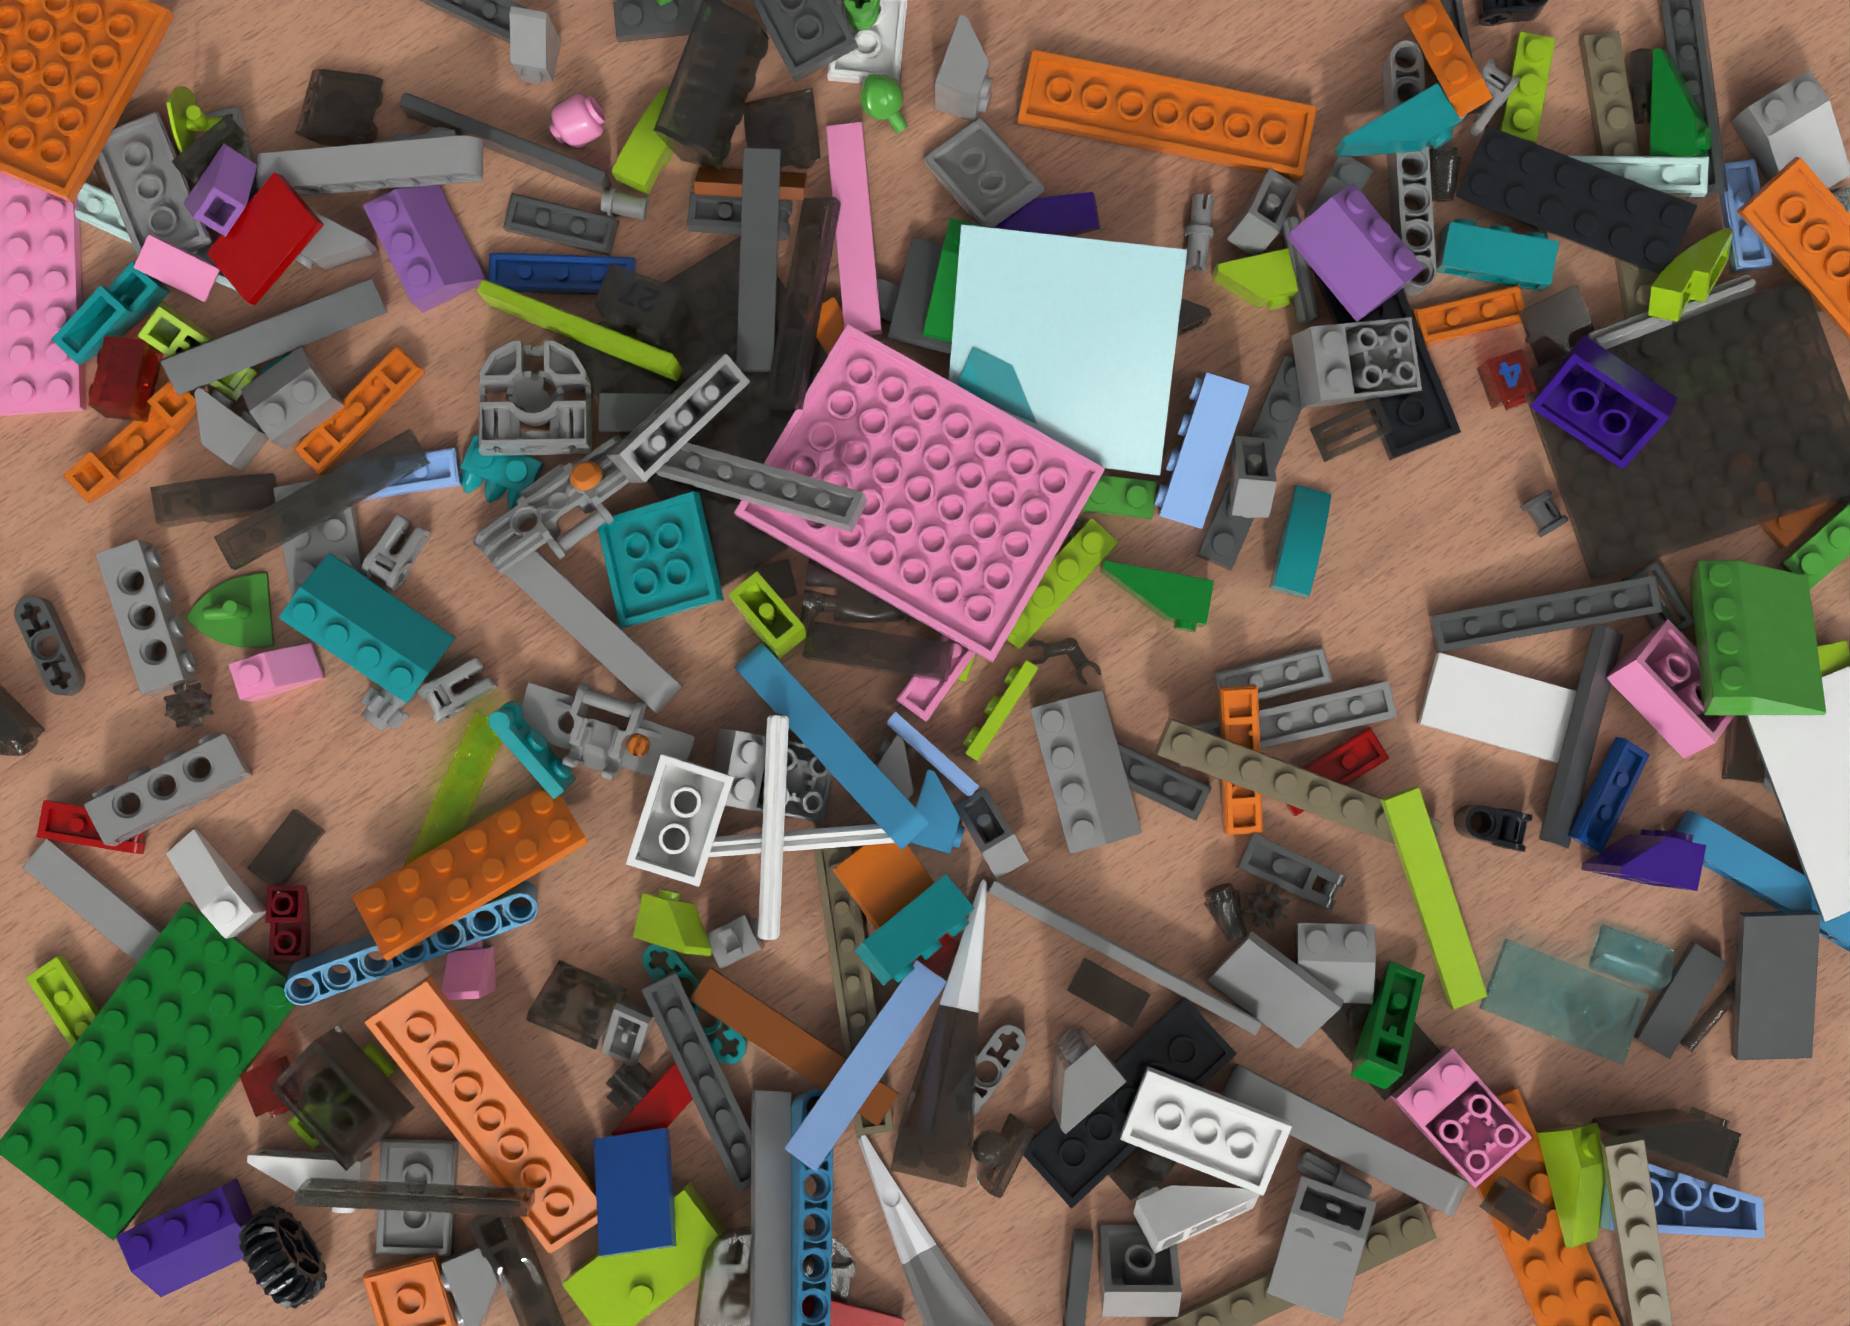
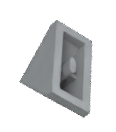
(628, 1031)

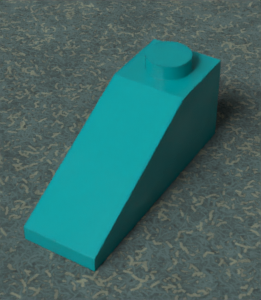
(1406, 128)

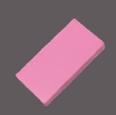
(177, 267)

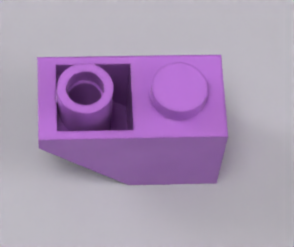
(222, 190)

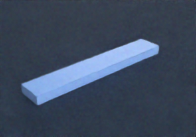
(865, 1066)

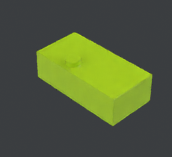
(632, 1285)

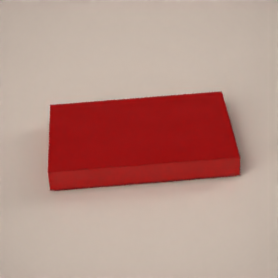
(265, 239)

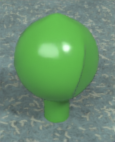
(881, 100)

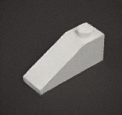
(215, 886)
(294, 1167)
(1185, 1211)

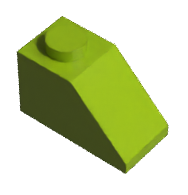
(1260, 279)
(768, 615)
(671, 923)

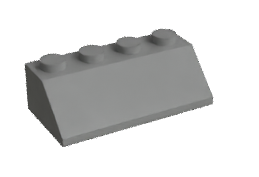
(1085, 771)
(1080, 1078)

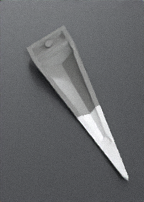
(934, 1284)

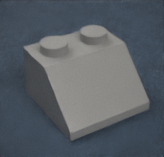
(964, 77)
(291, 399)
(1339, 958)
(1134, 1278)

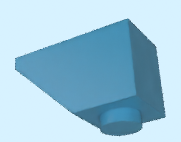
(941, 815)

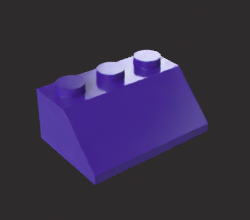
(1604, 402)
(1652, 859)
(188, 1240)

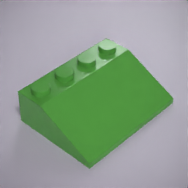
(1755, 640)

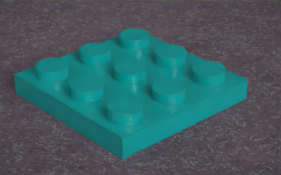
(660, 560)

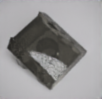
(340, 108)
(785, 124)

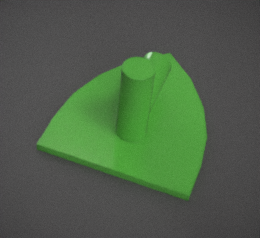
(236, 612)

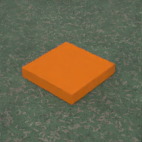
(883, 879)
(410, 1294)

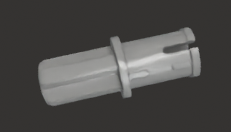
(1332, 1174)

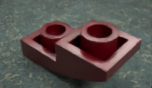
(289, 922)

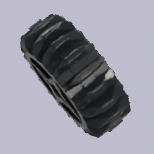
(282, 1257)

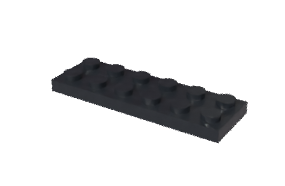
(1575, 201)
(1418, 416)
(1177, 1045)

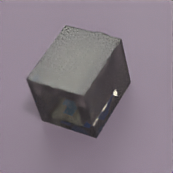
(1515, 1208)

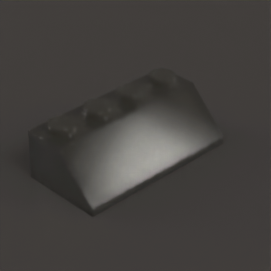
(711, 84)

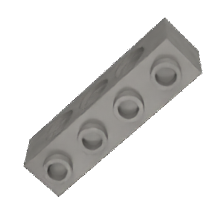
(678, 418)
(119, 571)
(108, 806)

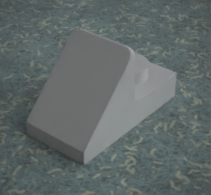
(1342, 174)

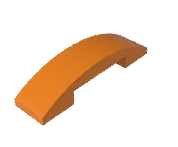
(134, 446)

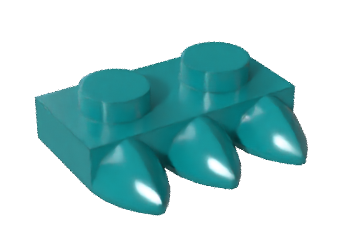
(500, 473)

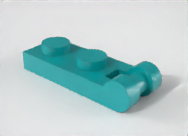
(531, 748)

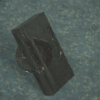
(1001, 1153)

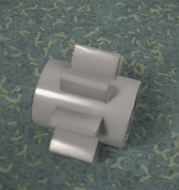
(383, 709)

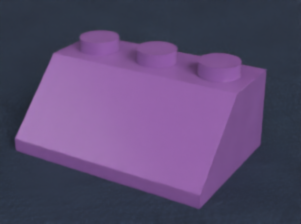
(425, 244)
(1355, 252)

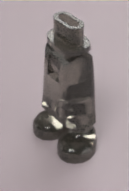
(849, 605)

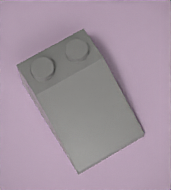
(1794, 124)

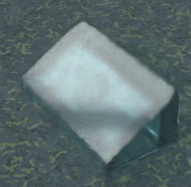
(1632, 959)

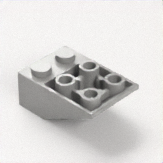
(1355, 362)
(744, 758)
(1321, 1248)

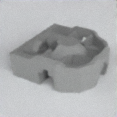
(506, 373)

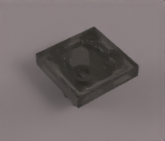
(576, 1004)

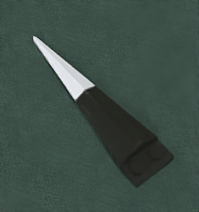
(939, 1113)

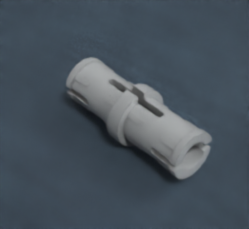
(1199, 232)

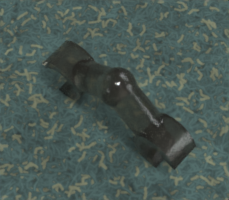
(1071, 648)

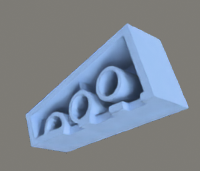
(1202, 449)
(1697, 1207)

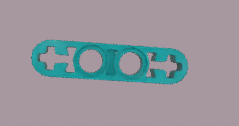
(659, 971)

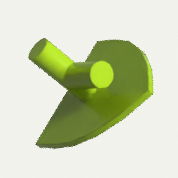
(187, 117)

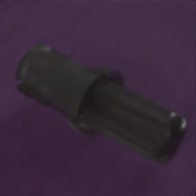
(1641, 83)

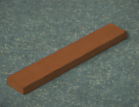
(782, 1038)

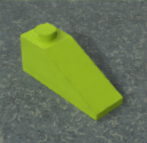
(174, 332)
(1575, 1178)

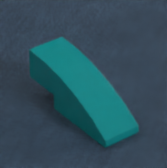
(109, 313)
(1301, 542)

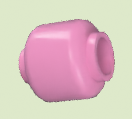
(577, 120)

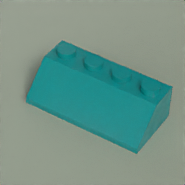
(367, 627)

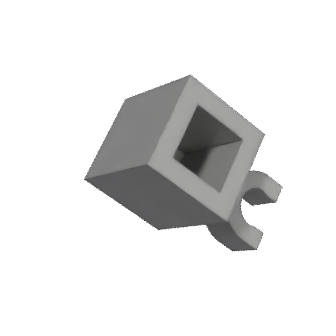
(735, 940)

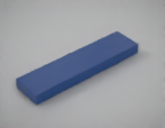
(553, 272)

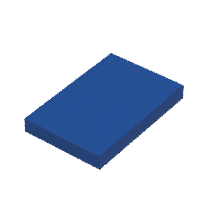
(634, 1192)

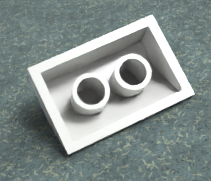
(679, 820)

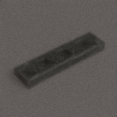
(878, 651)

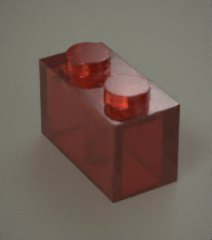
(125, 378)

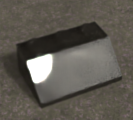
(341, 1097)

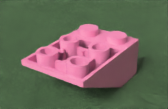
(1460, 1116)

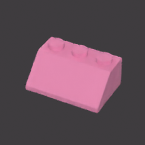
(1665, 688)

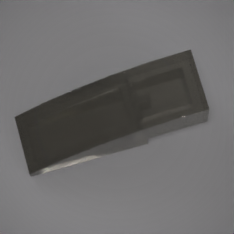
(212, 499)

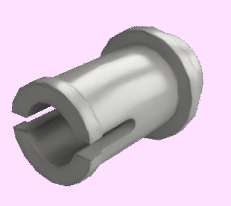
(624, 204)

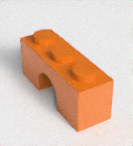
(1448, 56)

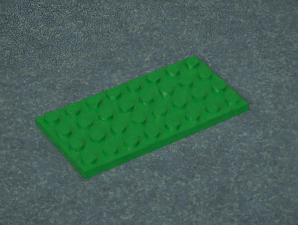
(149, 1072)

